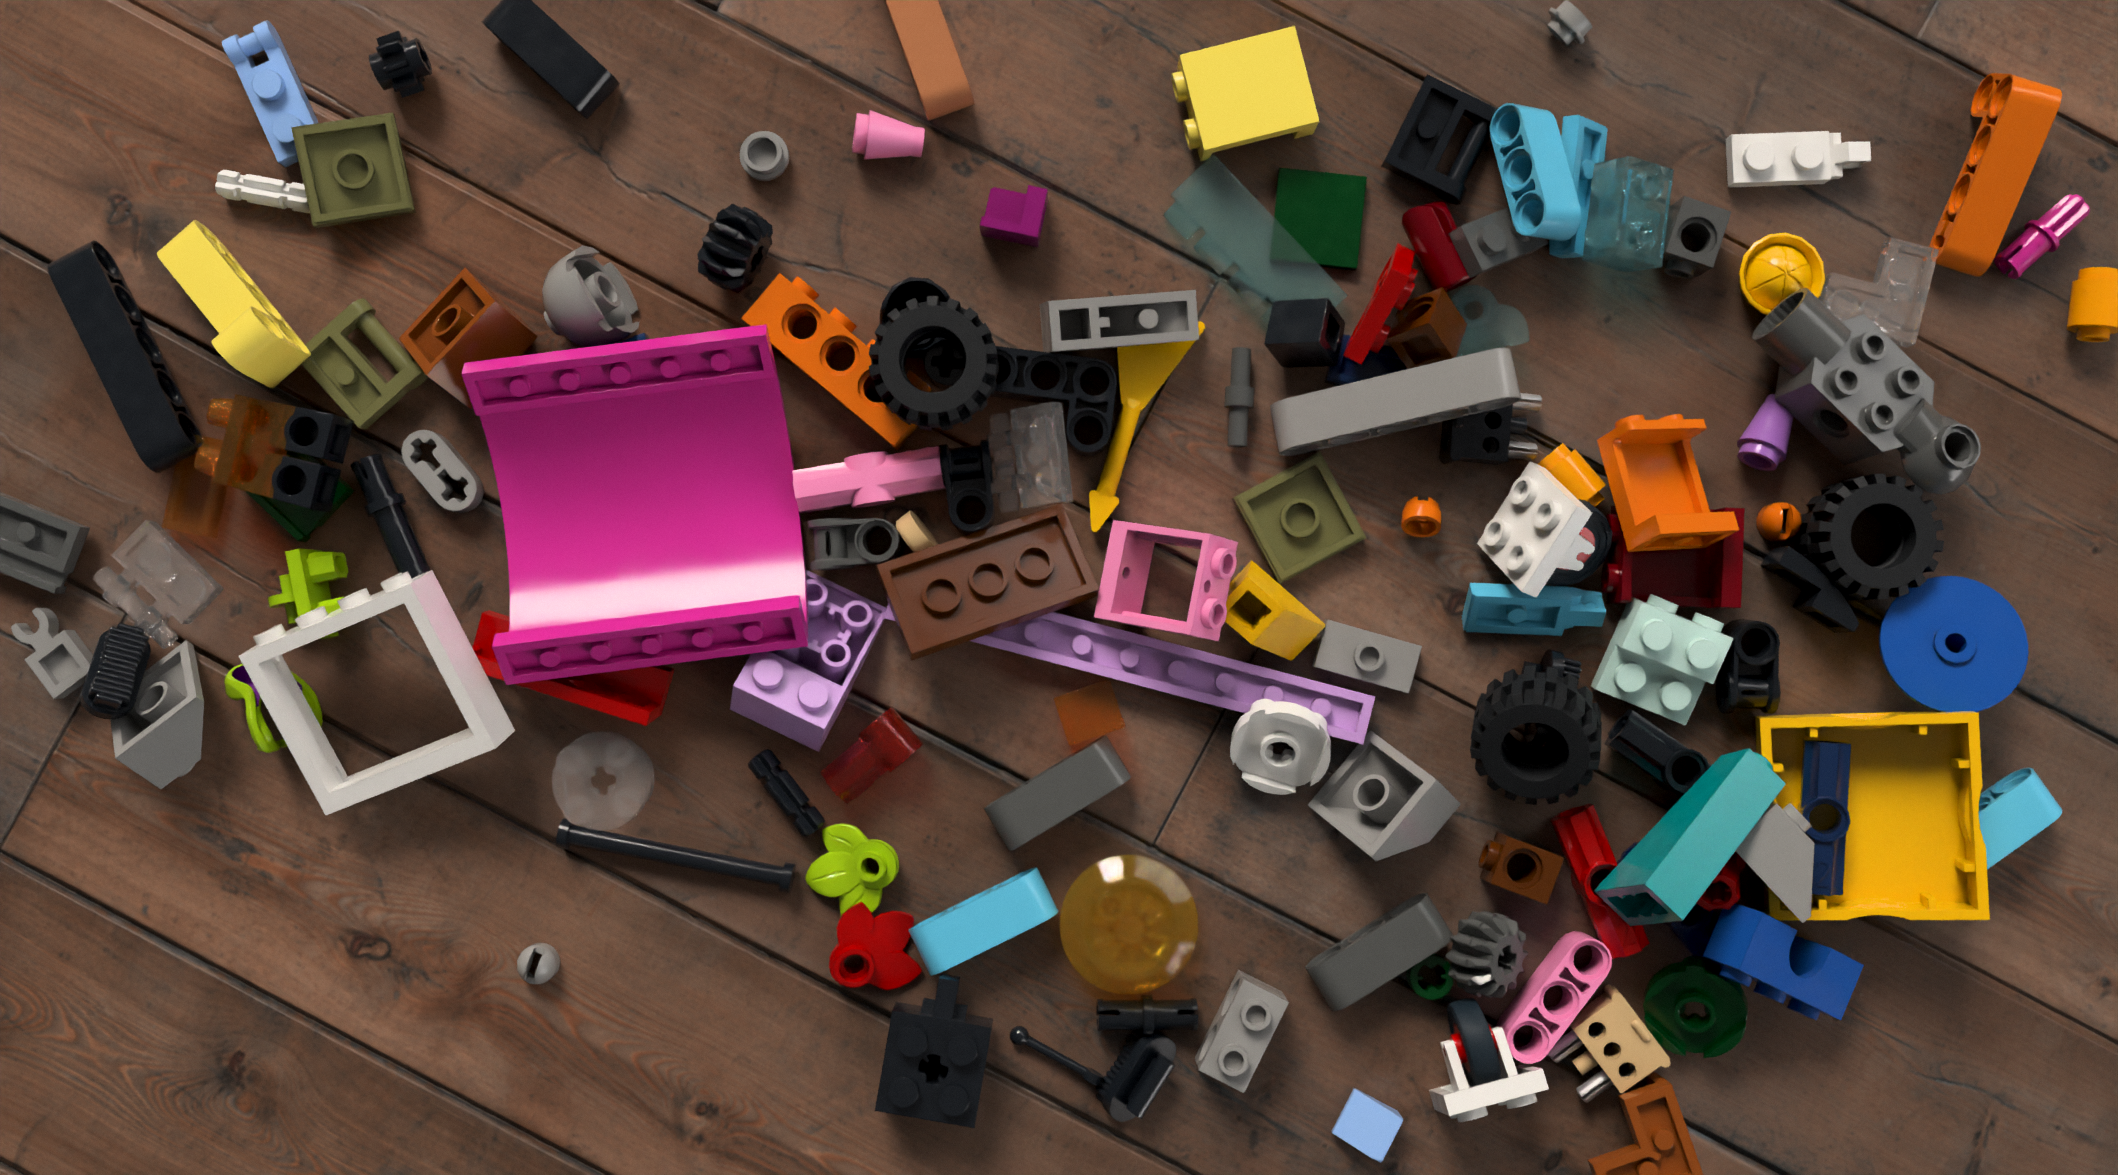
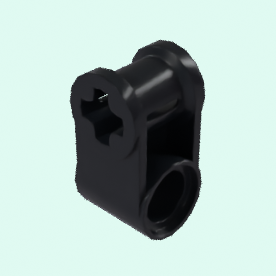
(966, 478)
(1750, 672)

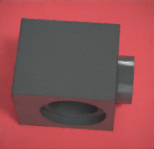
(1708, 227)

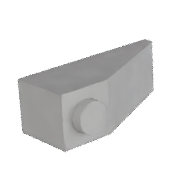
(1119, 321)

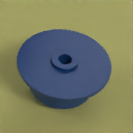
(1953, 645)

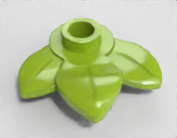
(845, 870)

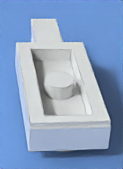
(1791, 158)

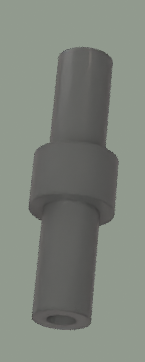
(1239, 397)

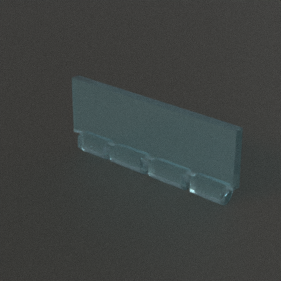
(1250, 237)

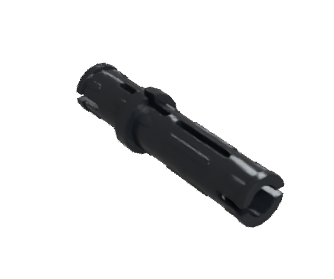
(389, 514)

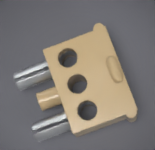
(1630, 1041)

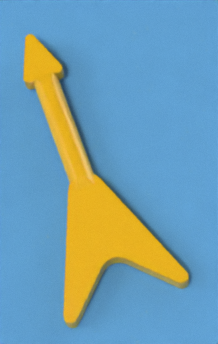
(1141, 375)

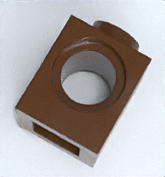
(1427, 330)
(1538, 877)

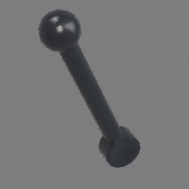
(1020, 1036)

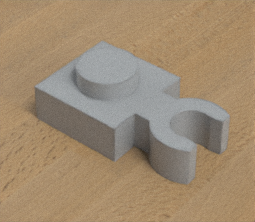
(59, 658)

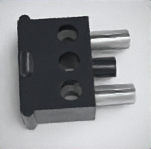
(1464, 436)

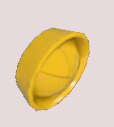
(1778, 268)

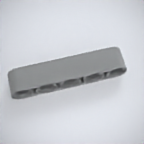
(1395, 402)

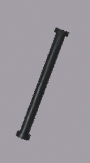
(571, 834)

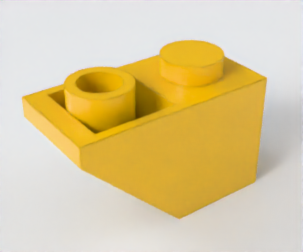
(1269, 614)

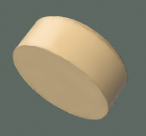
(915, 532)

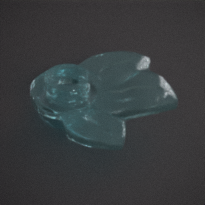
(1496, 326)

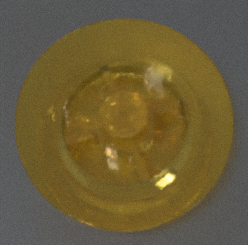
(1128, 924)

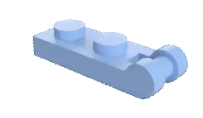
(271, 88)

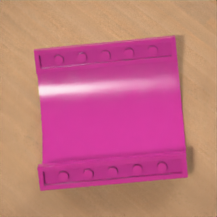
(643, 503)

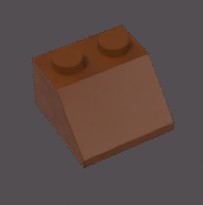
(465, 327)

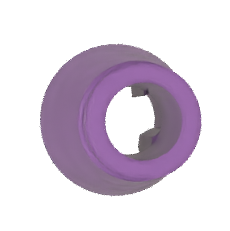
(1766, 437)

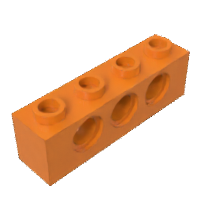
(787, 302)

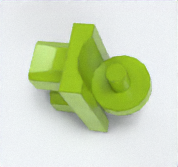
(307, 583)

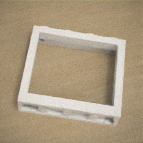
(452, 654)

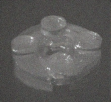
(584, 803)

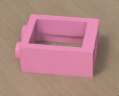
(1132, 549)

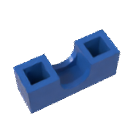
(1782, 965)

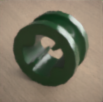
(1429, 991)

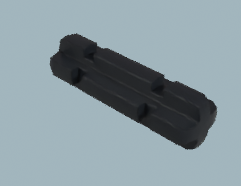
(786, 792)

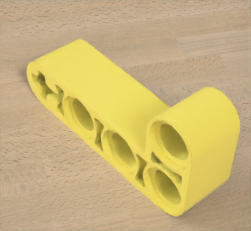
(249, 327)

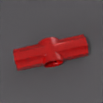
(1586, 853)

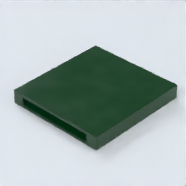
(1322, 214)

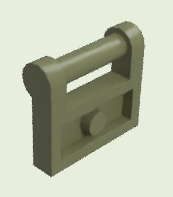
(350, 376)

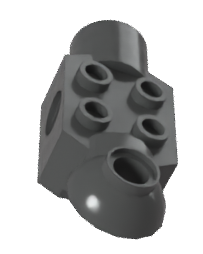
(1863, 393)

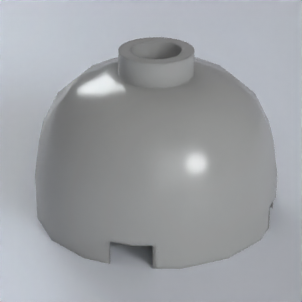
(588, 300)

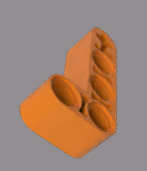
(1996, 169)

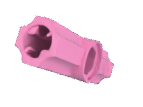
(868, 479)

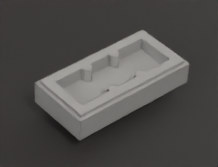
(1367, 656)

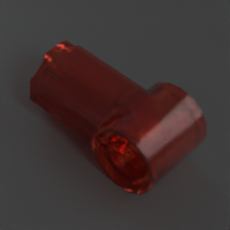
(880, 748)

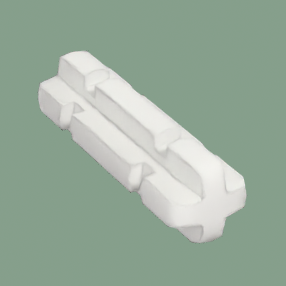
(262, 190)

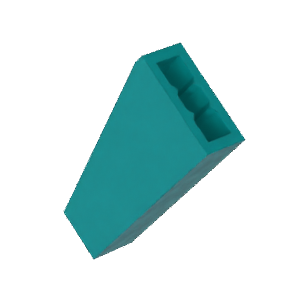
(1692, 841)

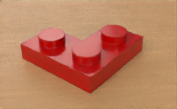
(1390, 291)

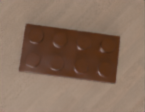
(986, 581)

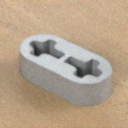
(434, 478)

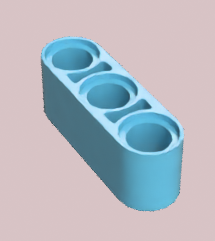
(1535, 172)
(2014, 813)
(983, 921)

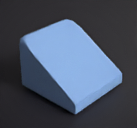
(1368, 1125)

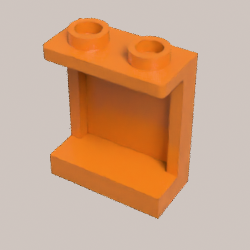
(1660, 485)

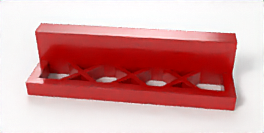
(627, 694)

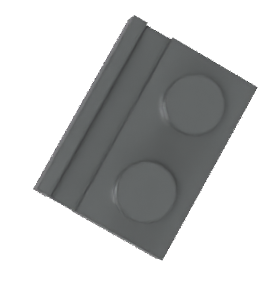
(38, 544)

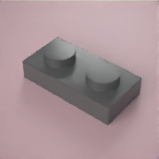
(1492, 242)

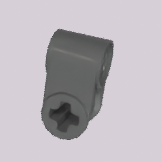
(844, 543)

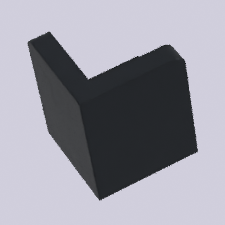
(1305, 333)

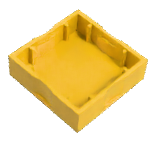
(1910, 806)

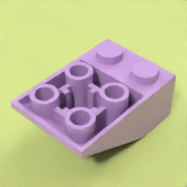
(807, 686)

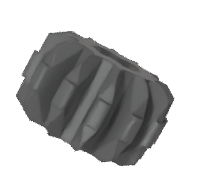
(1487, 954)

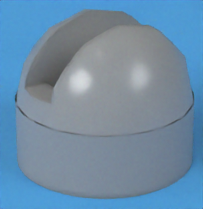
(547, 966)

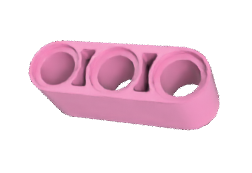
(1577, 989)

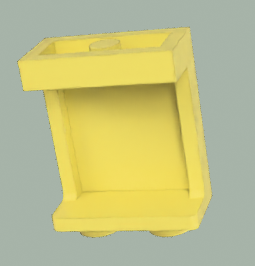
(1245, 92)

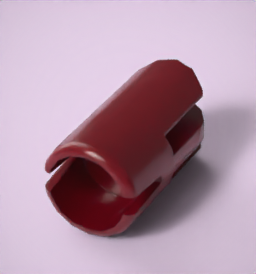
(1428, 233)

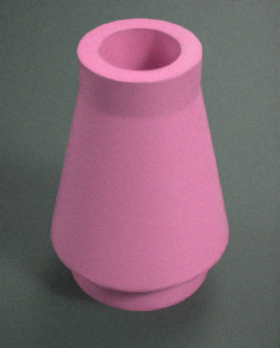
(886, 137)

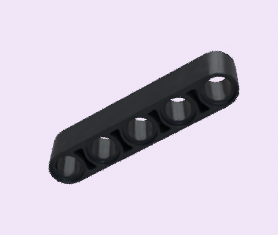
(125, 356)

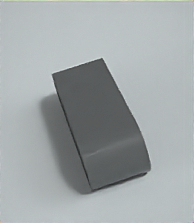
(1057, 793)
(1379, 951)

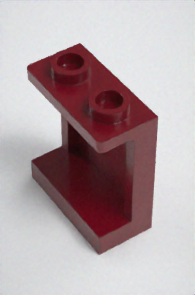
(1683, 576)

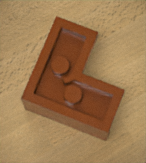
(1658, 1133)

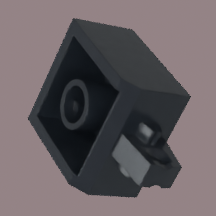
(941, 1029)

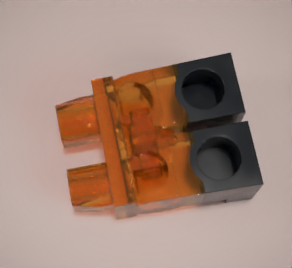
(257, 448)

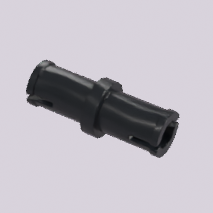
(1146, 1014)

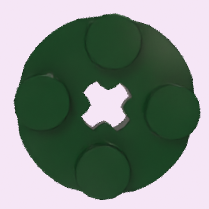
(1695, 982)

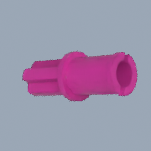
(2042, 235)

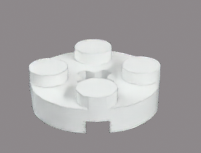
(1286, 723)

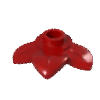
(880, 946)

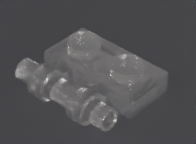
(1039, 454)
(166, 573)

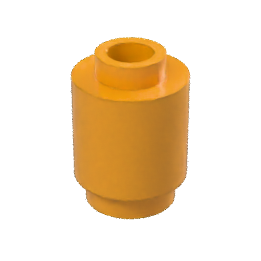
(2094, 304)
(1574, 474)

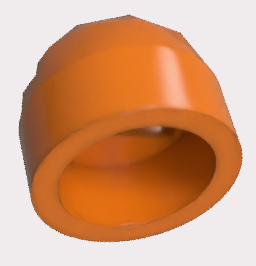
(1421, 517)
(1770, 521)

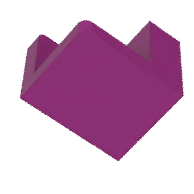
(1015, 215)

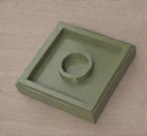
(353, 170)
(1299, 518)

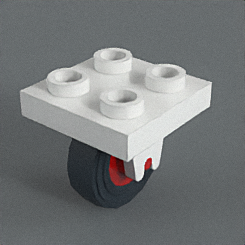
(1545, 534)
(1486, 1062)

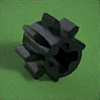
(400, 64)

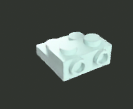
(1661, 658)

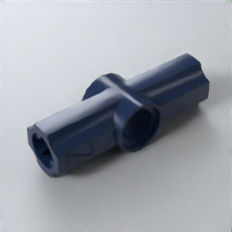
(1826, 782)

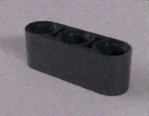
(552, 54)

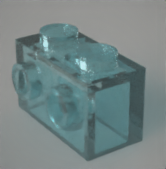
(1628, 214)

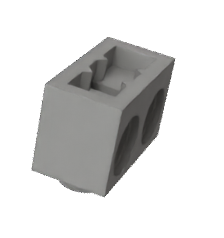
(1241, 1031)

